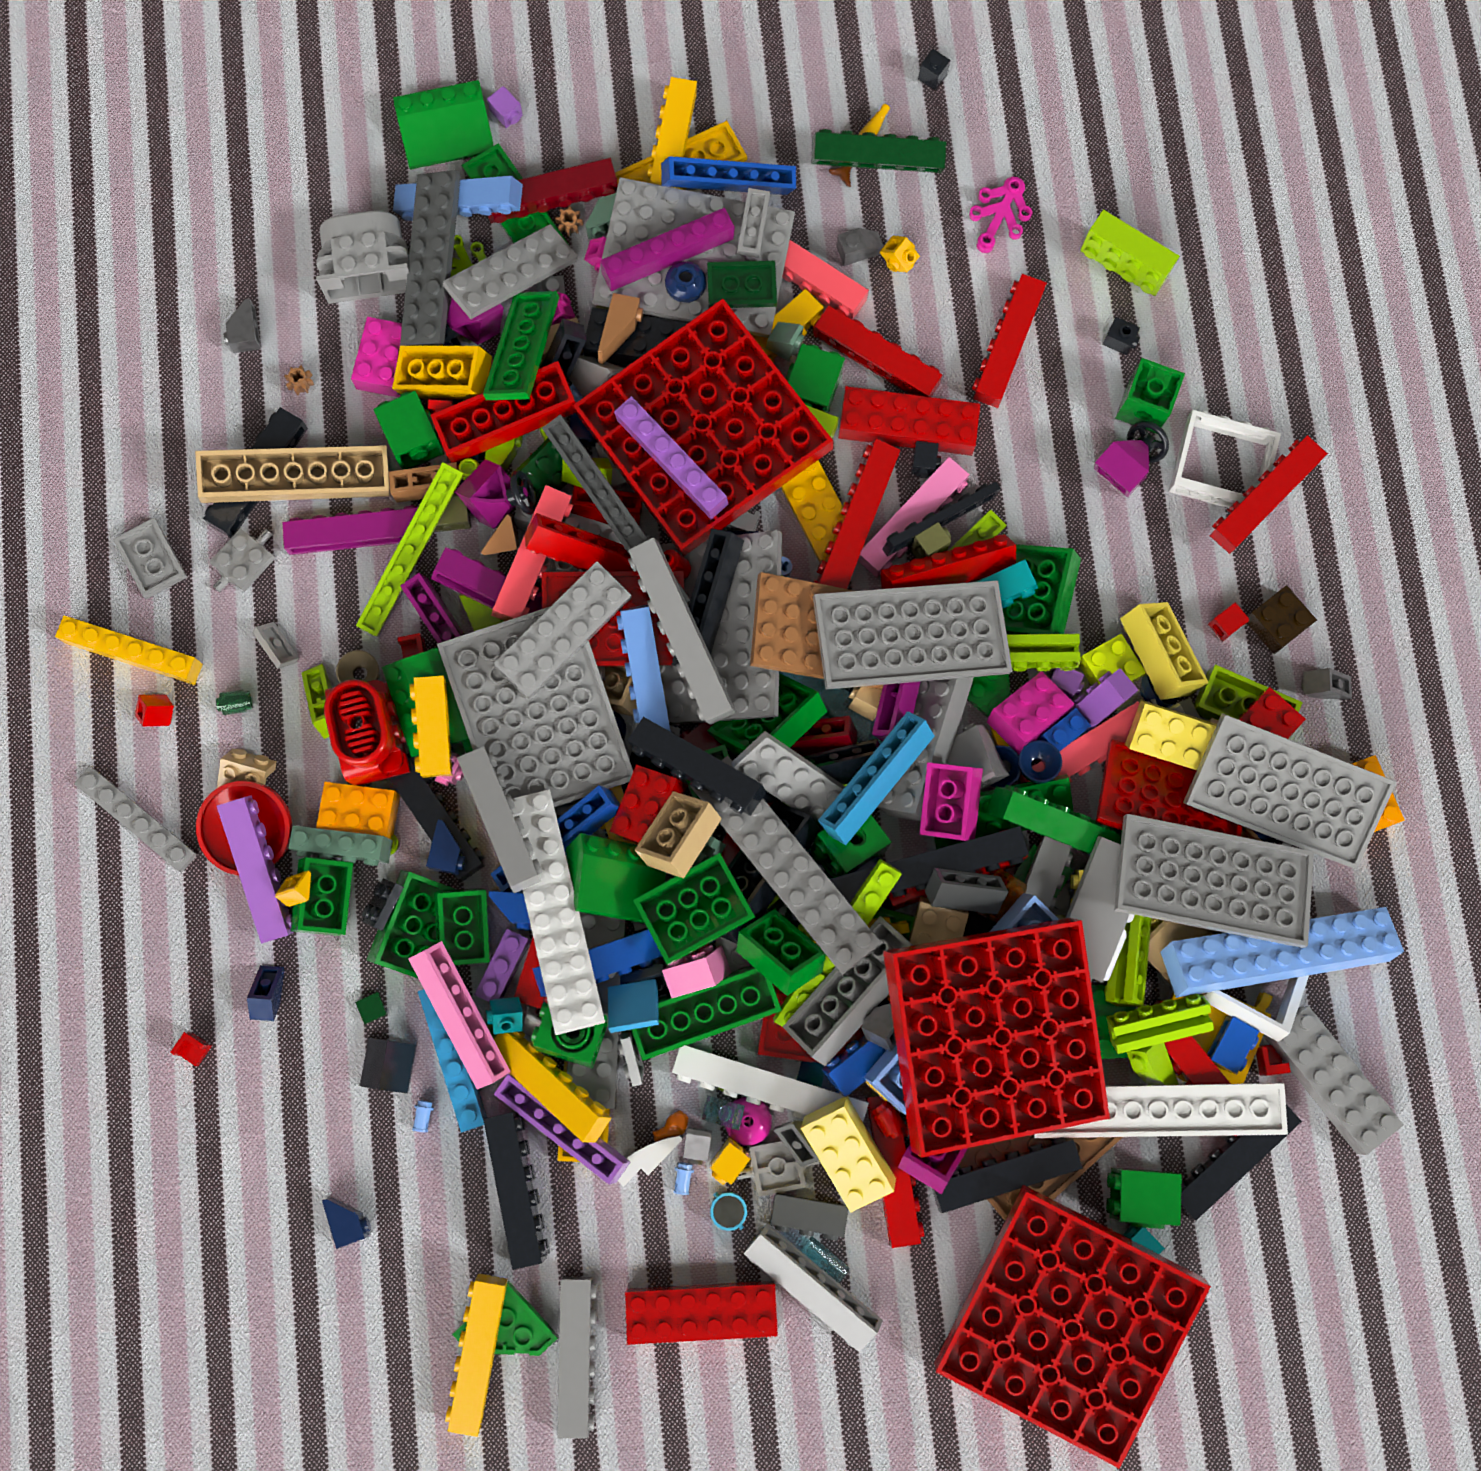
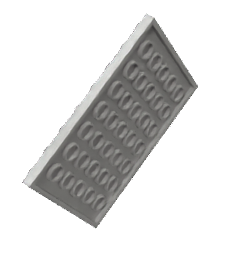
(650, 210)
(750, 688)
(552, 741)

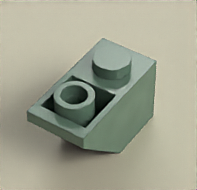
(600, 217)
(785, 340)

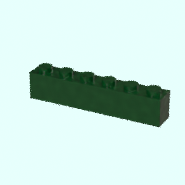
(878, 152)

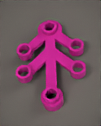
(1002, 211)

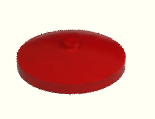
(272, 813)

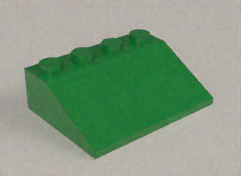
(443, 124)
(1048, 609)
(402, 674)
(797, 712)
(609, 877)
(693, 909)
(410, 925)

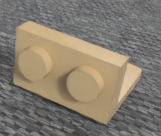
(241, 765)

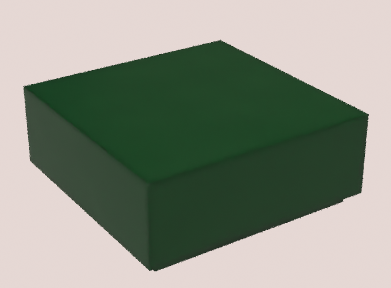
(371, 1008)

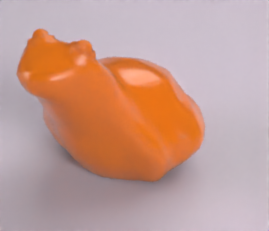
(674, 1126)

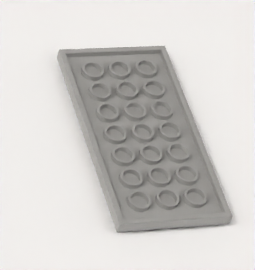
(911, 634)
(1289, 791)
(1214, 881)

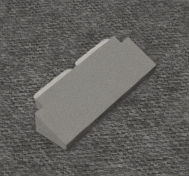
(1095, 907)

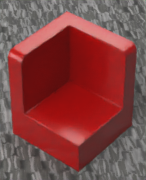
(1228, 621)
(411, 644)
(154, 710)
(191, 1048)
(1270, 1062)

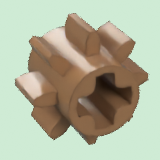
(570, 215)
(295, 381)

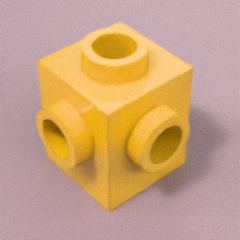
(899, 254)

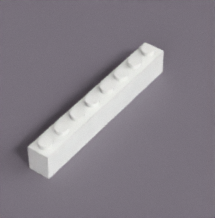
(755, 1083)

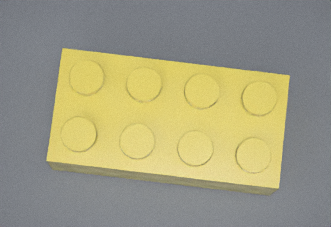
(1163, 650)
(1169, 735)
(848, 1153)

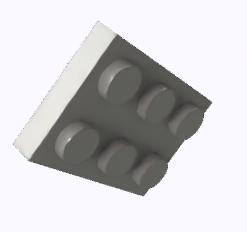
(150, 558)

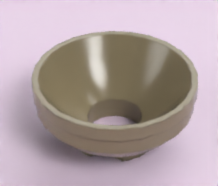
(354, 660)

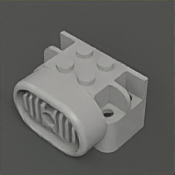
(362, 256)

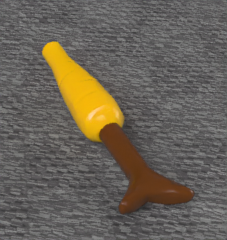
(872, 126)

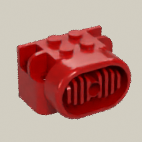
(375, 748)

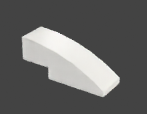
(649, 1157)

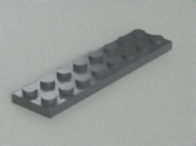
(430, 258)

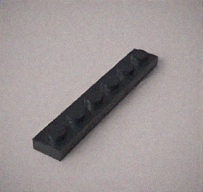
(947, 514)

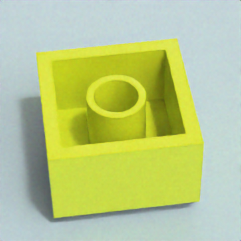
(1110, 657)

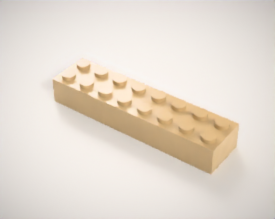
(292, 473)

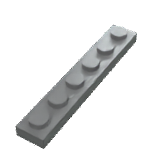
(135, 819)

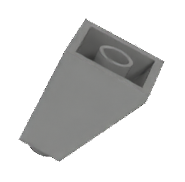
(977, 750)

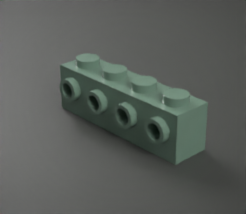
(340, 844)

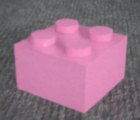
(697, 971)

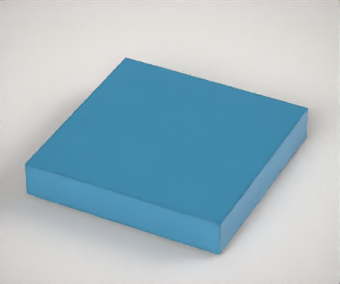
(633, 1006)

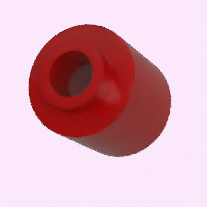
(678, 562)
(888, 1119)

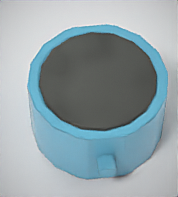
(728, 1211)

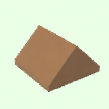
(504, 538)

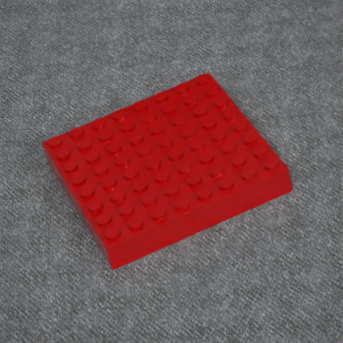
(723, 408)
(996, 1036)
(1071, 1326)

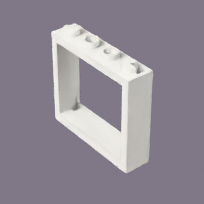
(1225, 426)
(1274, 1029)

